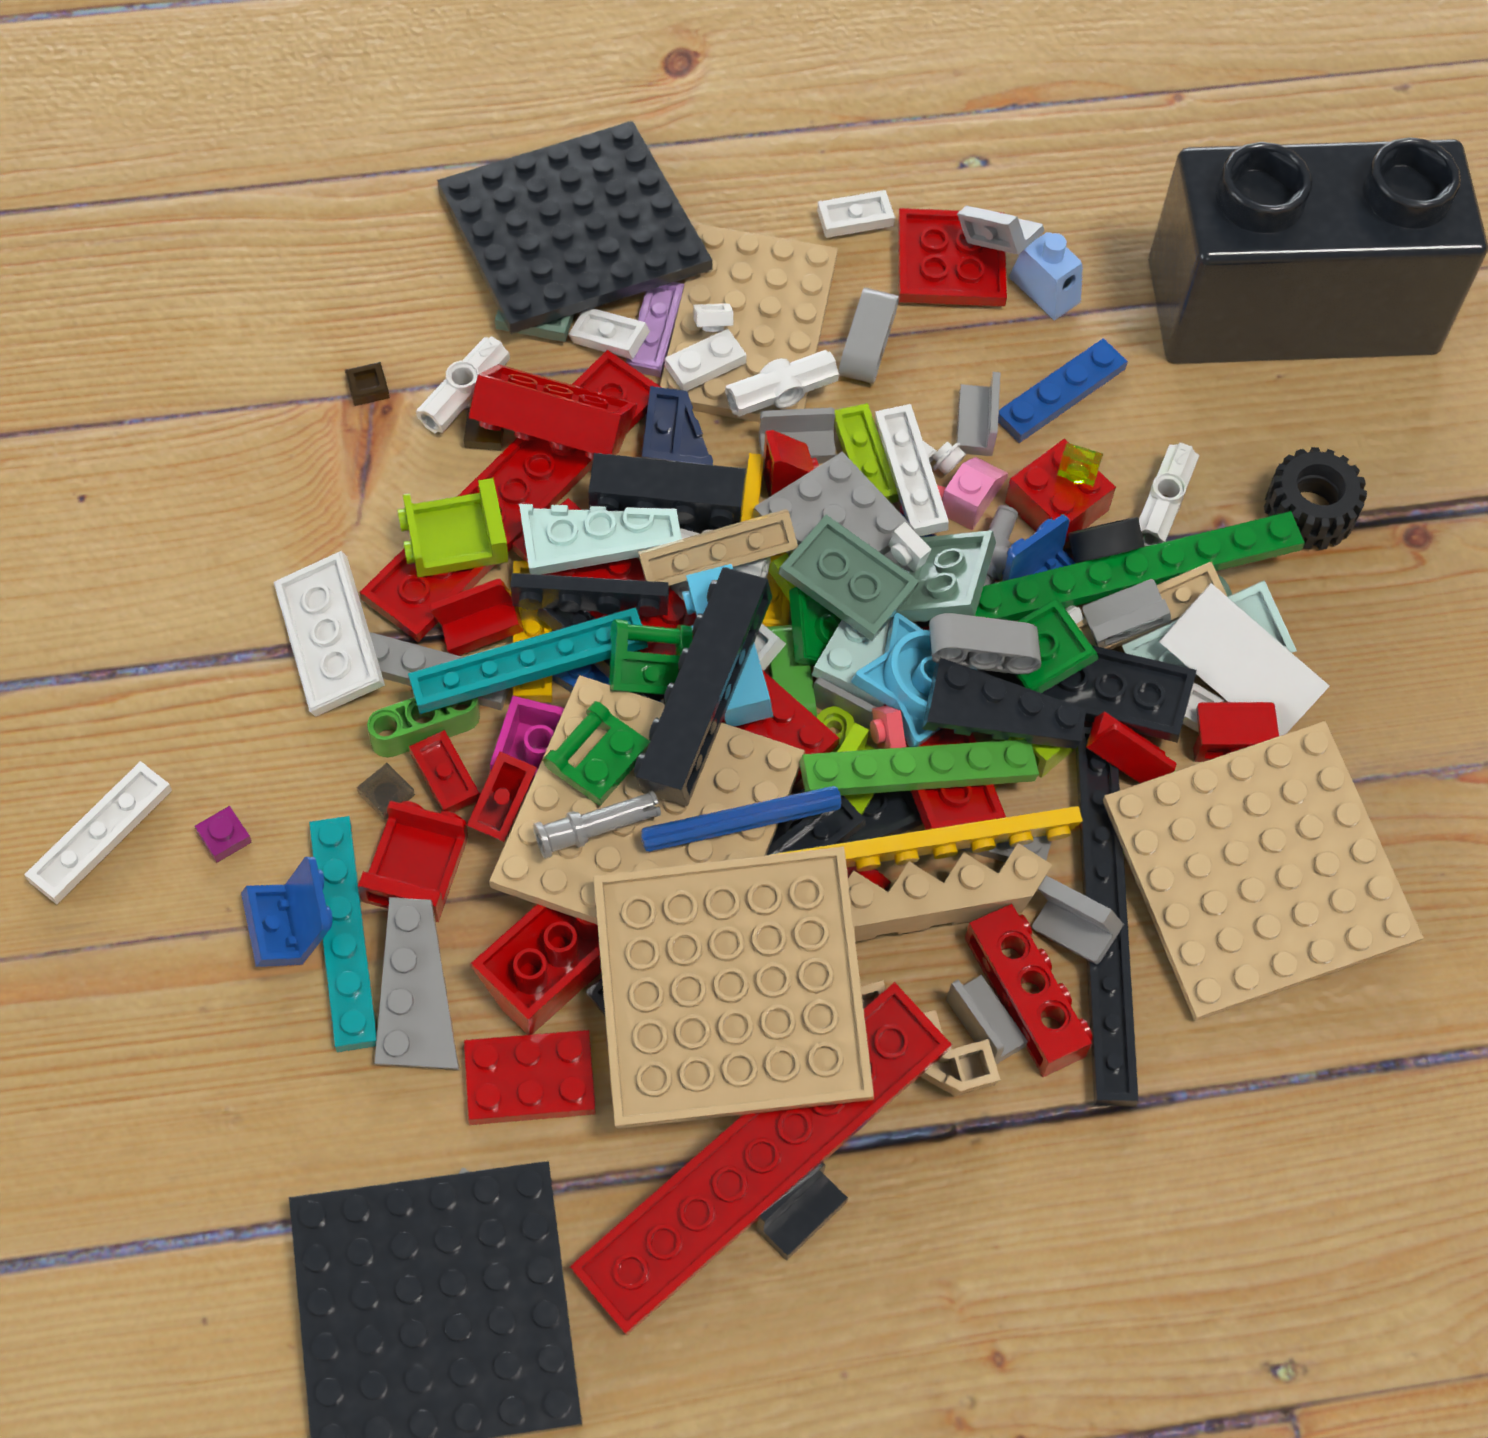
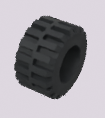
(1327, 477)

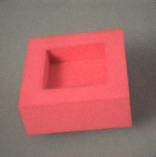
(887, 728)

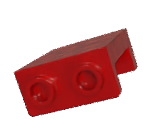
(415, 857)

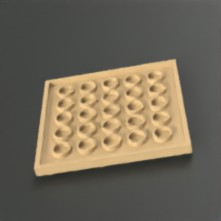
(737, 773)
(1261, 870)
(731, 988)

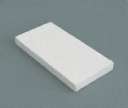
(328, 634)
(1242, 658)

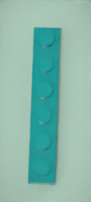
(518, 662)
(345, 942)

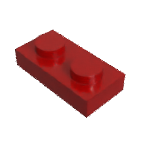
(444, 772)

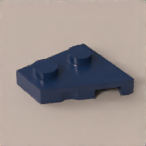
(672, 429)

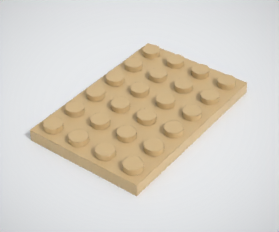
(776, 301)

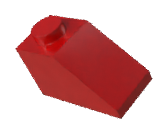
(784, 461)
(501, 796)

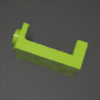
(454, 532)

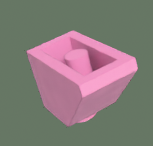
(972, 491)

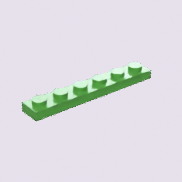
(920, 767)

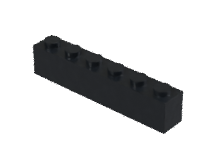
(704, 686)

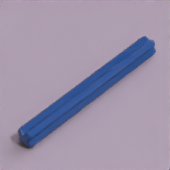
(741, 818)

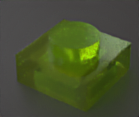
(1080, 464)

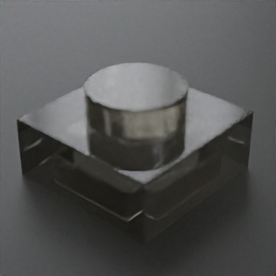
(383, 787)

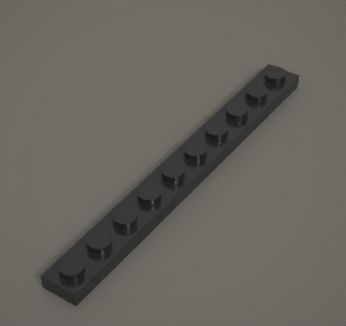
(1110, 980)

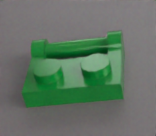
(645, 671)
(608, 760)

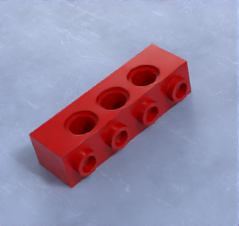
(1048, 1047)

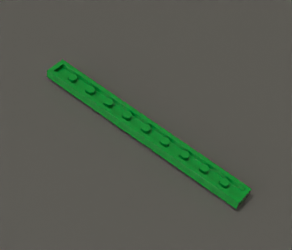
(1161, 562)

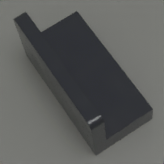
(801, 1212)

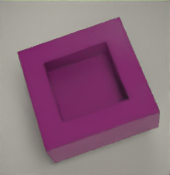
(223, 834)

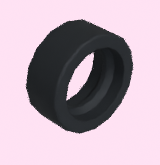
(1106, 539)

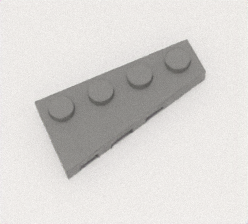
(413, 1001)

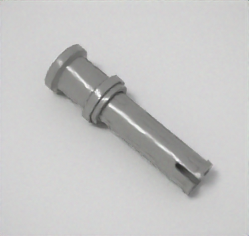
(577, 828)

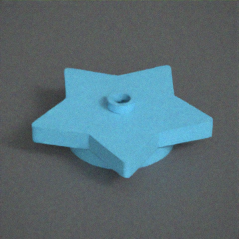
(902, 676)

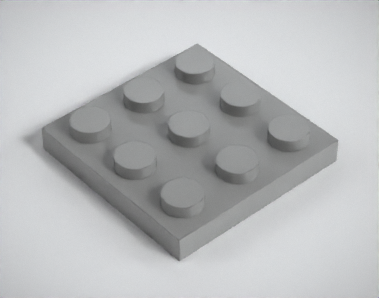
(843, 495)

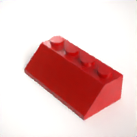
(551, 411)
(540, 965)

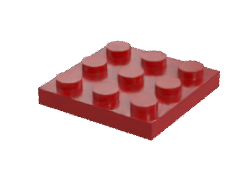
(940, 264)

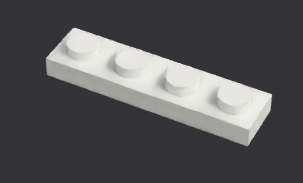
(911, 470)
(98, 832)

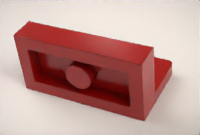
(477, 617)
(1232, 727)
(1128, 750)

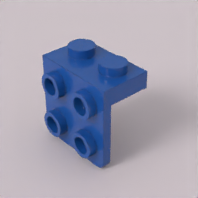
(1040, 551)
(287, 918)

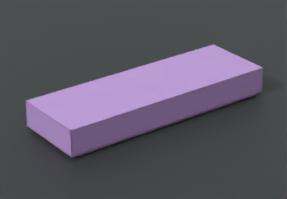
(660, 314)

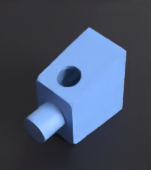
(1049, 274)

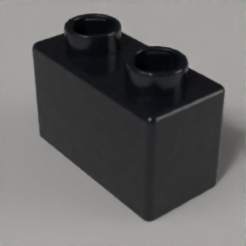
(1315, 250)

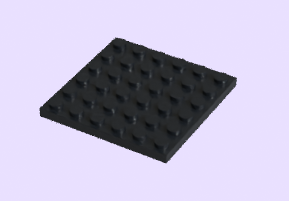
(573, 226)
(435, 1308)

